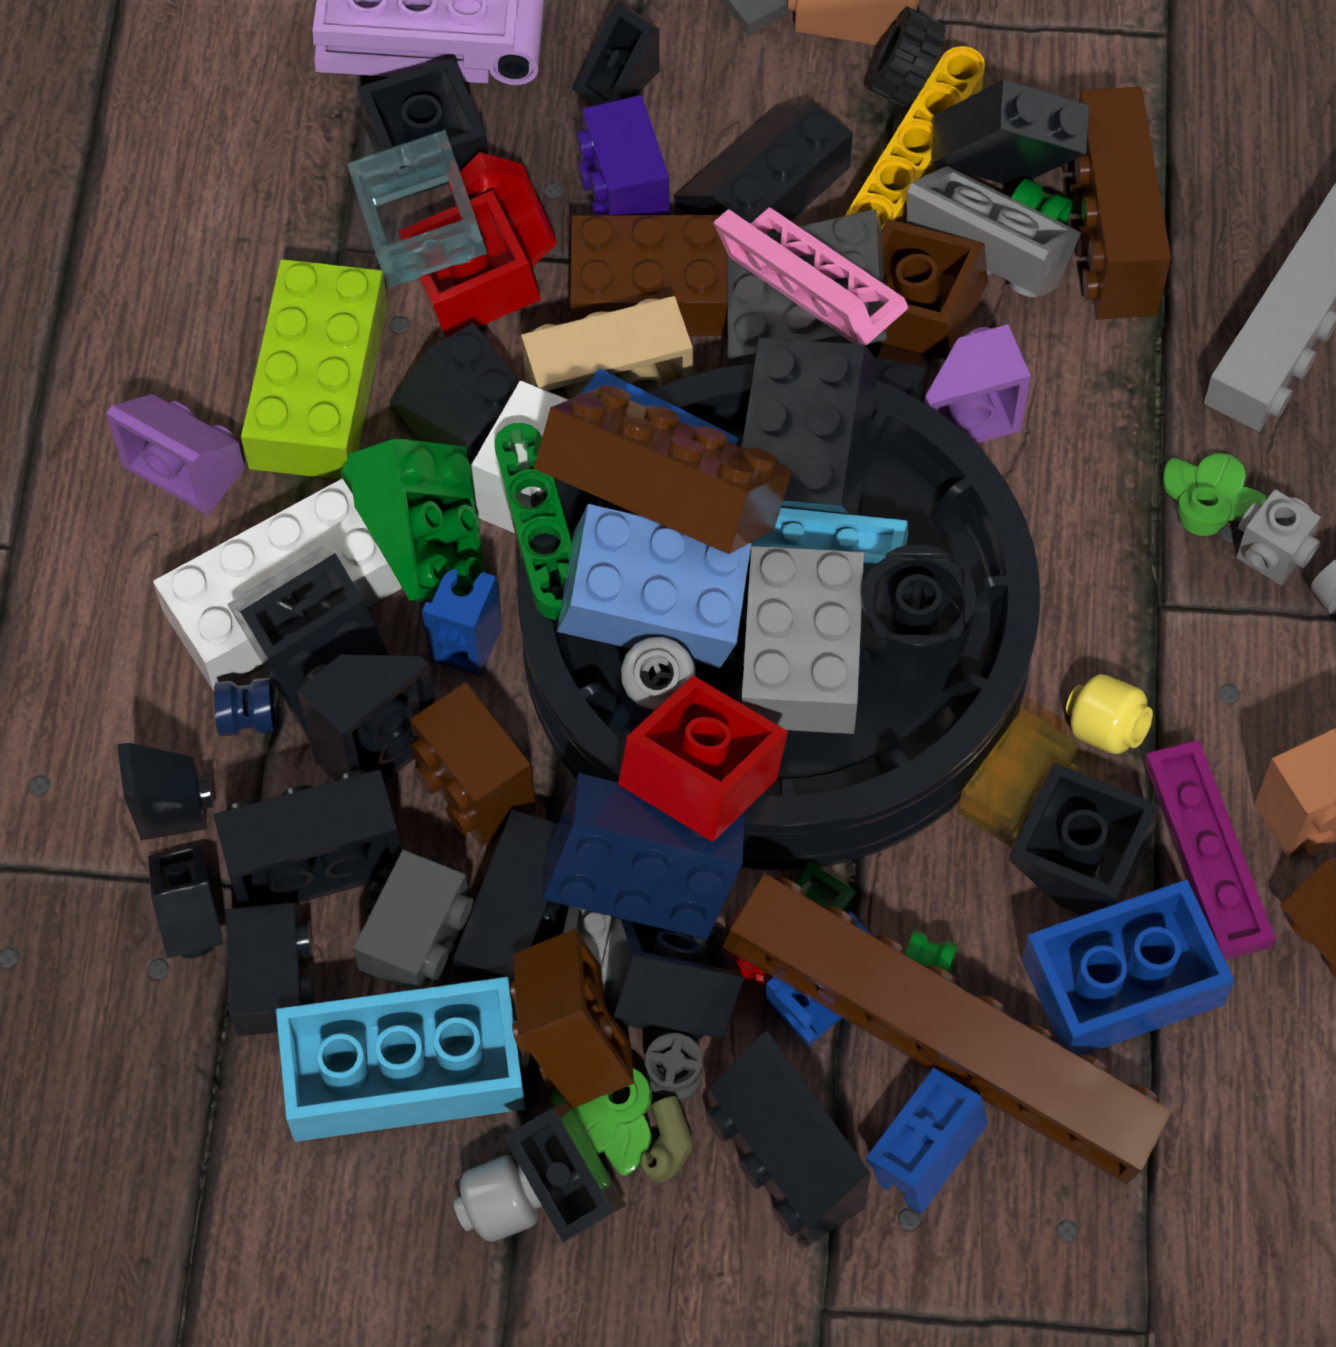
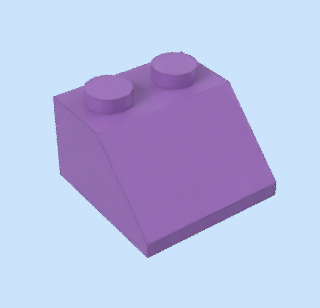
(983, 384)
(176, 450)

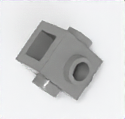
(1278, 536)

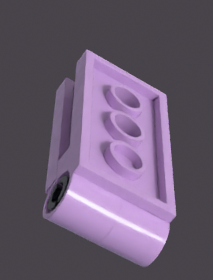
(411, 34)

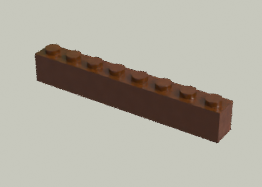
(948, 1028)

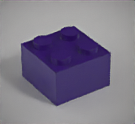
(622, 160)

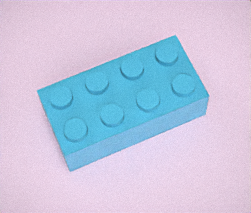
(399, 1059)

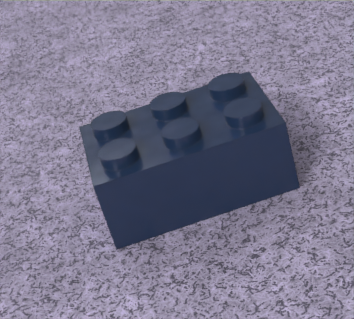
(638, 862)

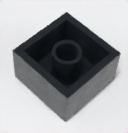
(422, 105)

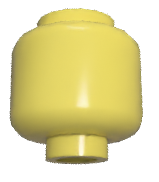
(1109, 714)

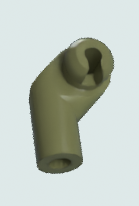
(672, 1145)

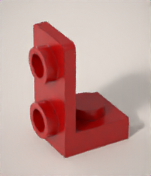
(516, 199)

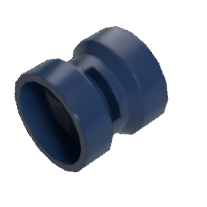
(232, 711)

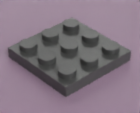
(764, 312)

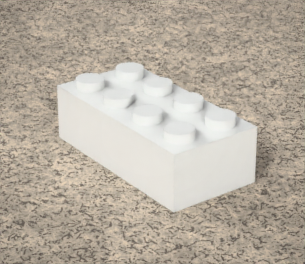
(198, 591)

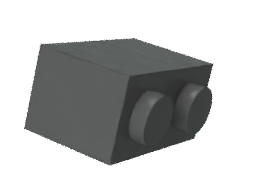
(413, 922)

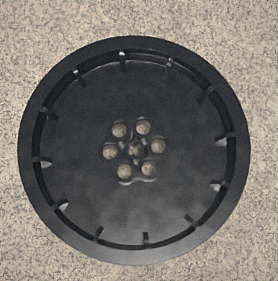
(912, 734)

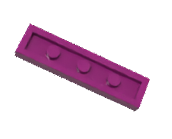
(1209, 849)

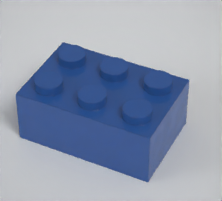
(1127, 969)

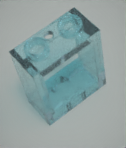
(381, 181)

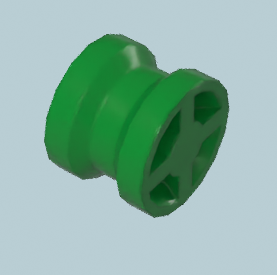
(931, 953)

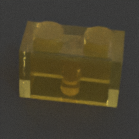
(1013, 775)

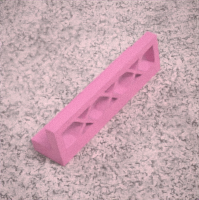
(809, 285)

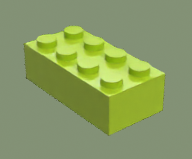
(314, 369)

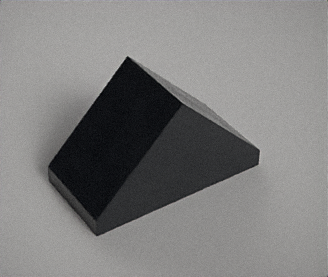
(621, 59)

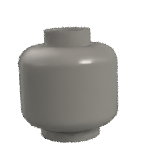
(650, 654)
(496, 1200)

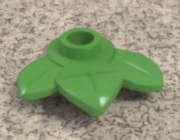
(1209, 492)
(617, 1128)

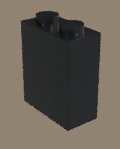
(1010, 133)

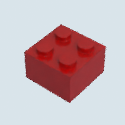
(484, 285)
(702, 758)

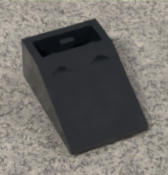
(305, 621)

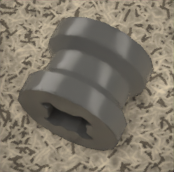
(673, 1054)

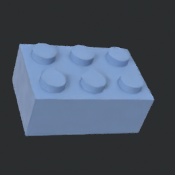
(649, 581)

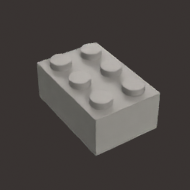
(803, 638)

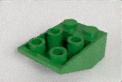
(419, 512)

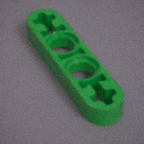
(533, 520)

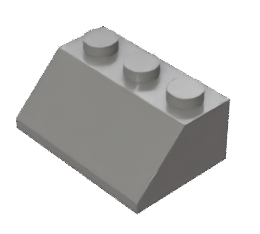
(1018, 240)

